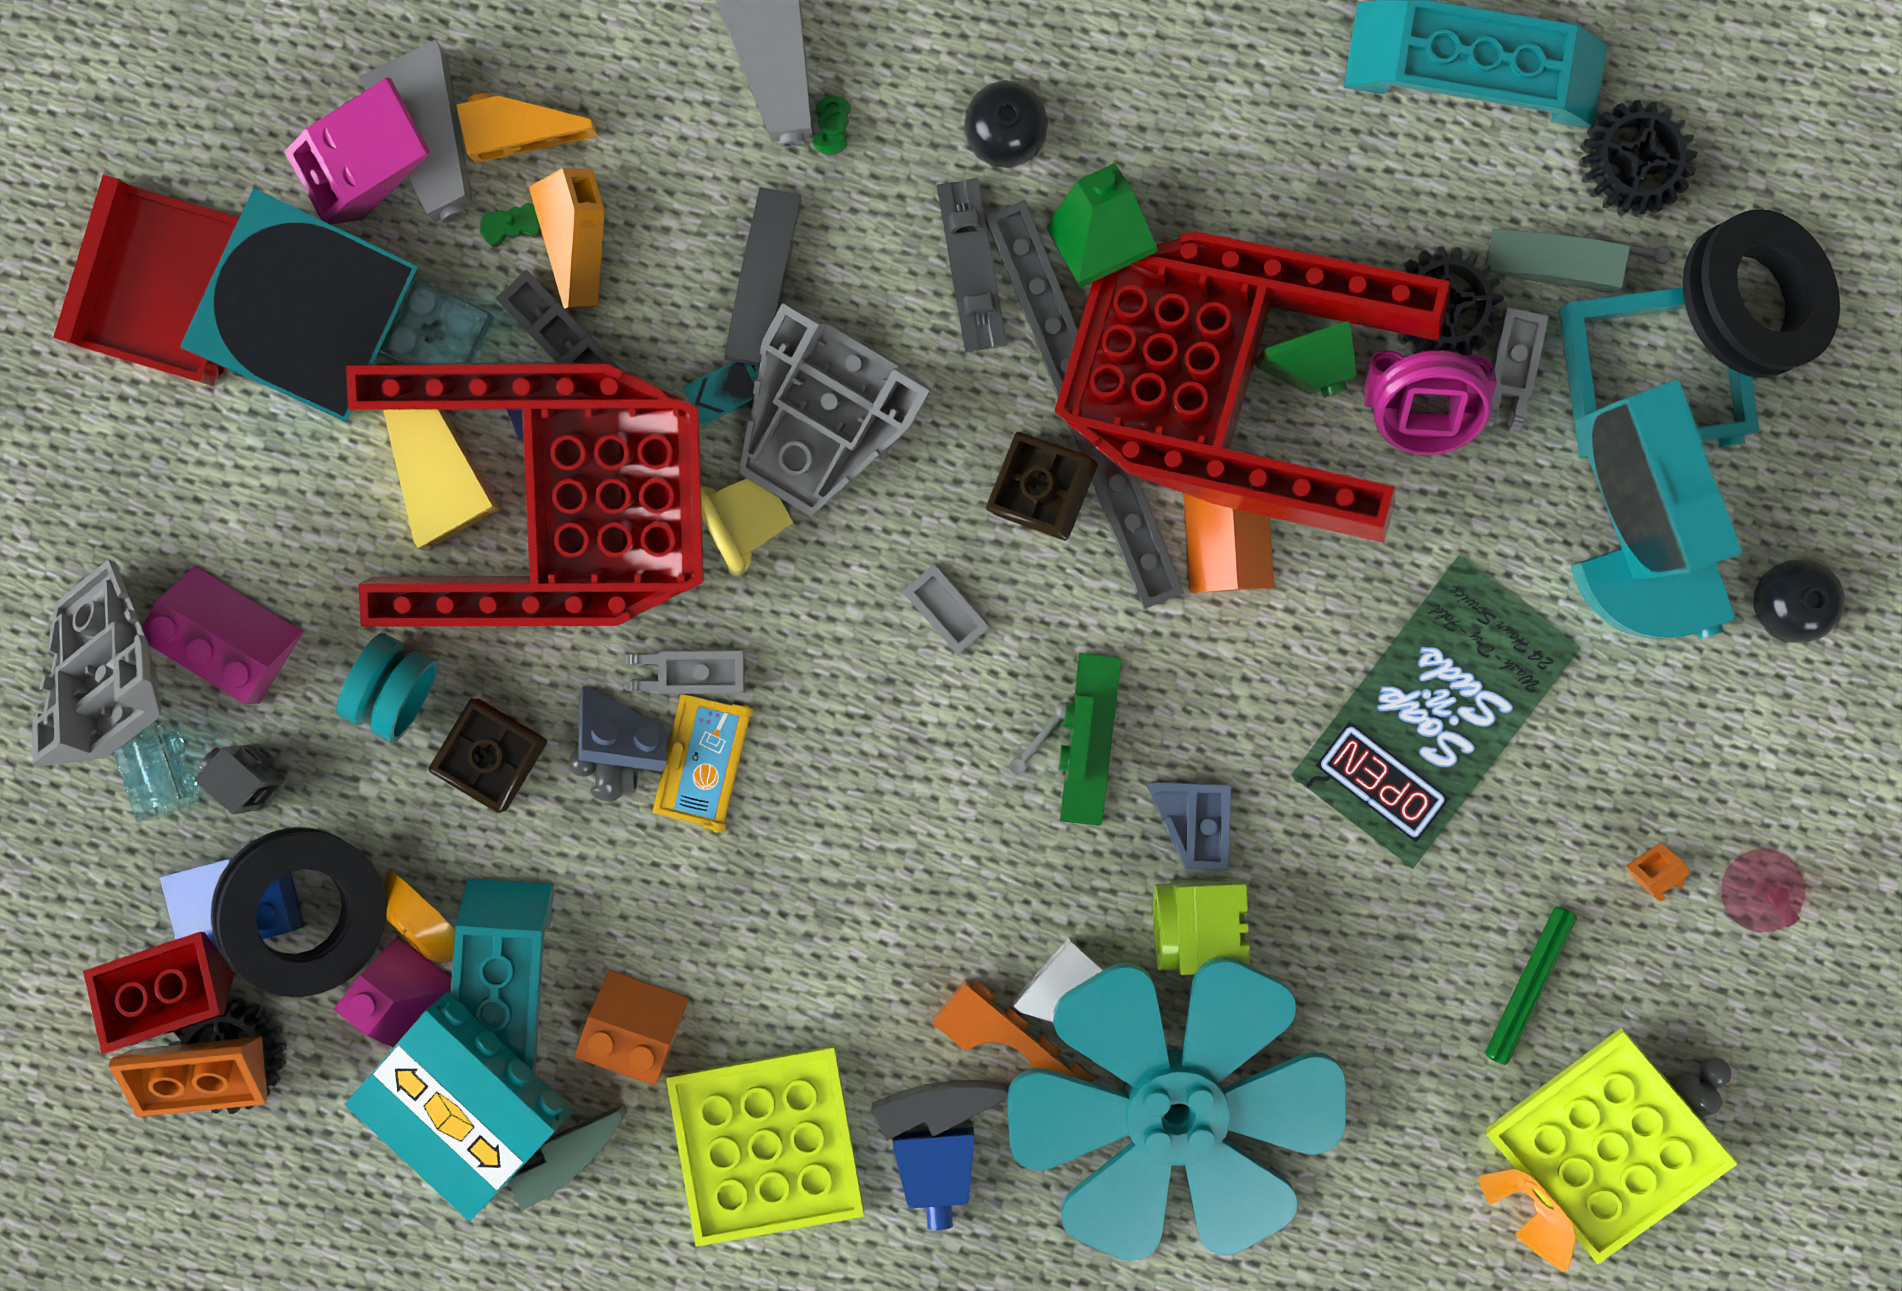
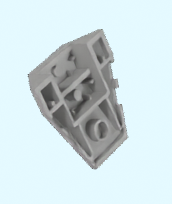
(817, 449)
(100, 674)

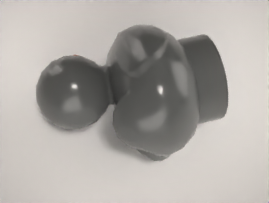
(609, 779)
(1703, 1095)

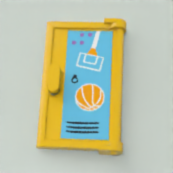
(709, 763)

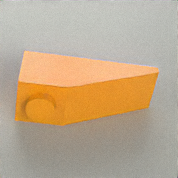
(506, 127)

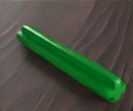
(1530, 985)

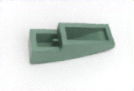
(1558, 259)
(564, 1157)

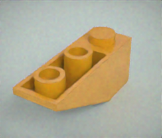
(572, 230)

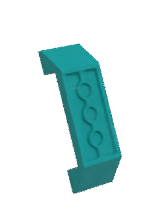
(1477, 57)
(502, 958)

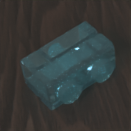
(156, 773)

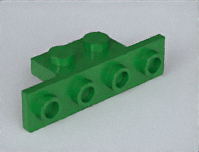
(1090, 739)

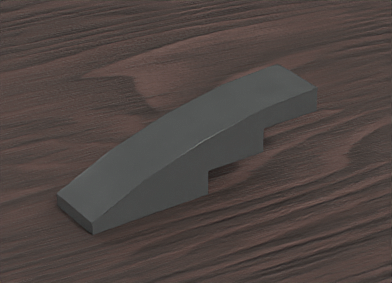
(762, 273)
(550, 323)

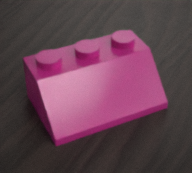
(220, 635)

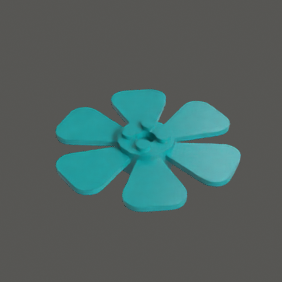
(1120, 1027)

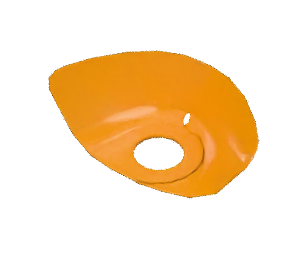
(424, 924)
(1549, 1231)

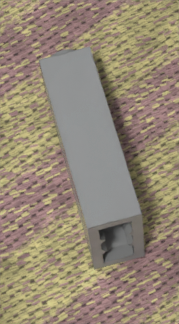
(773, 58)
(428, 93)

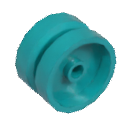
(386, 687)

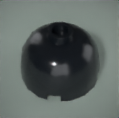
(1006, 124)
(1799, 601)

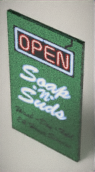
(1435, 711)

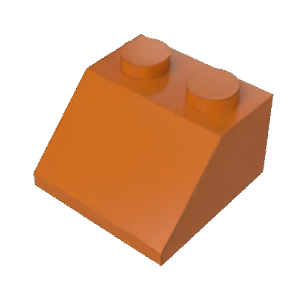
(631, 1027)

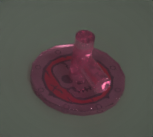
(1763, 890)

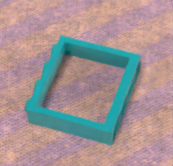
(1578, 365)

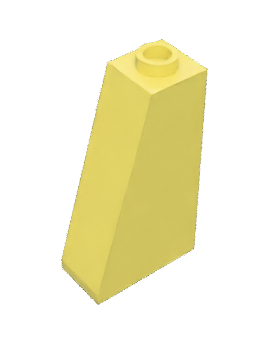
(436, 476)

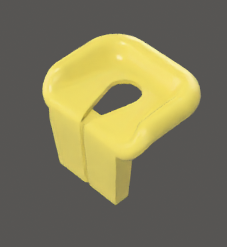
(742, 520)

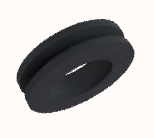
(1718, 308)
(332, 961)

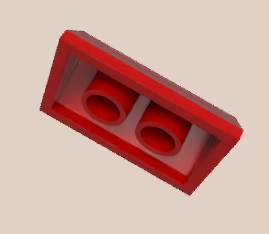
(157, 991)

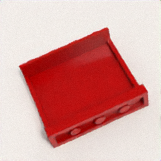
(144, 279)

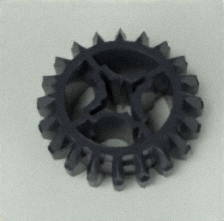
(1603, 152)
(1480, 298)
(252, 1026)

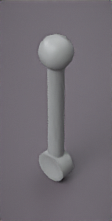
(1660, 255)
(1018, 765)

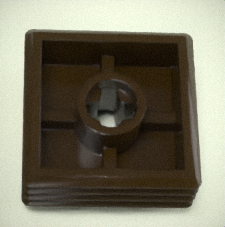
(1036, 461)
(461, 761)

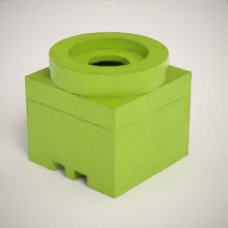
(1199, 922)

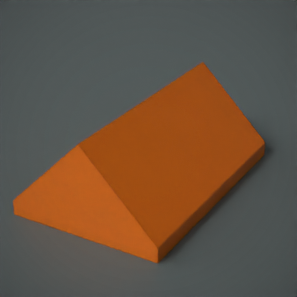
(1226, 548)
(192, 1076)

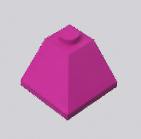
(393, 993)

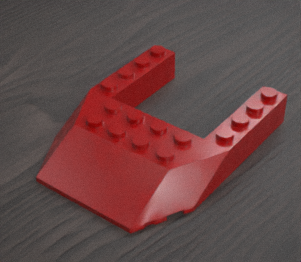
(1173, 353)
(605, 494)

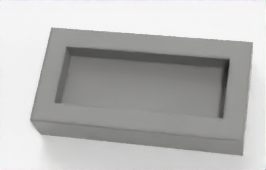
(945, 609)

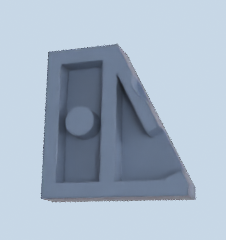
(618, 735)
(1196, 821)

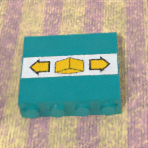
(458, 1106)

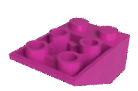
(358, 154)

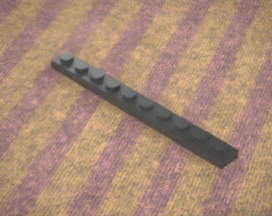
(1055, 337)

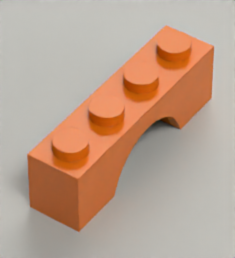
(974, 1019)

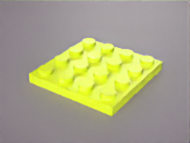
(765, 1145)
(1611, 1145)

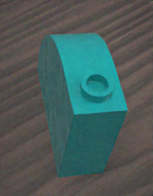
(1654, 606)

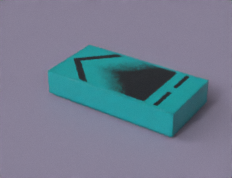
(722, 391)

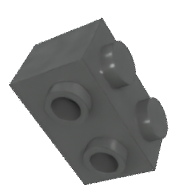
(239, 777)

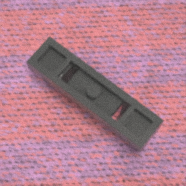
(971, 265)

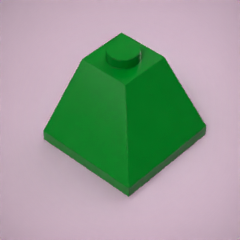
(1100, 226)
(1313, 361)

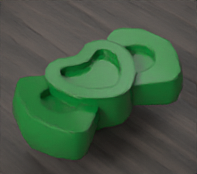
(832, 123)
(510, 224)

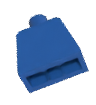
(935, 1171)

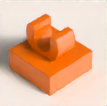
(1658, 871)

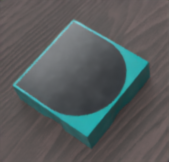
(297, 304)
(1658, 484)

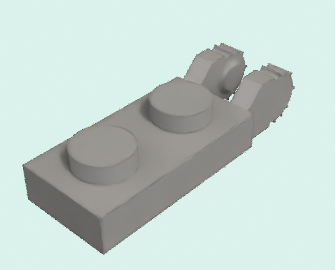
(1517, 362)
(692, 672)

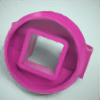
(1395, 380)

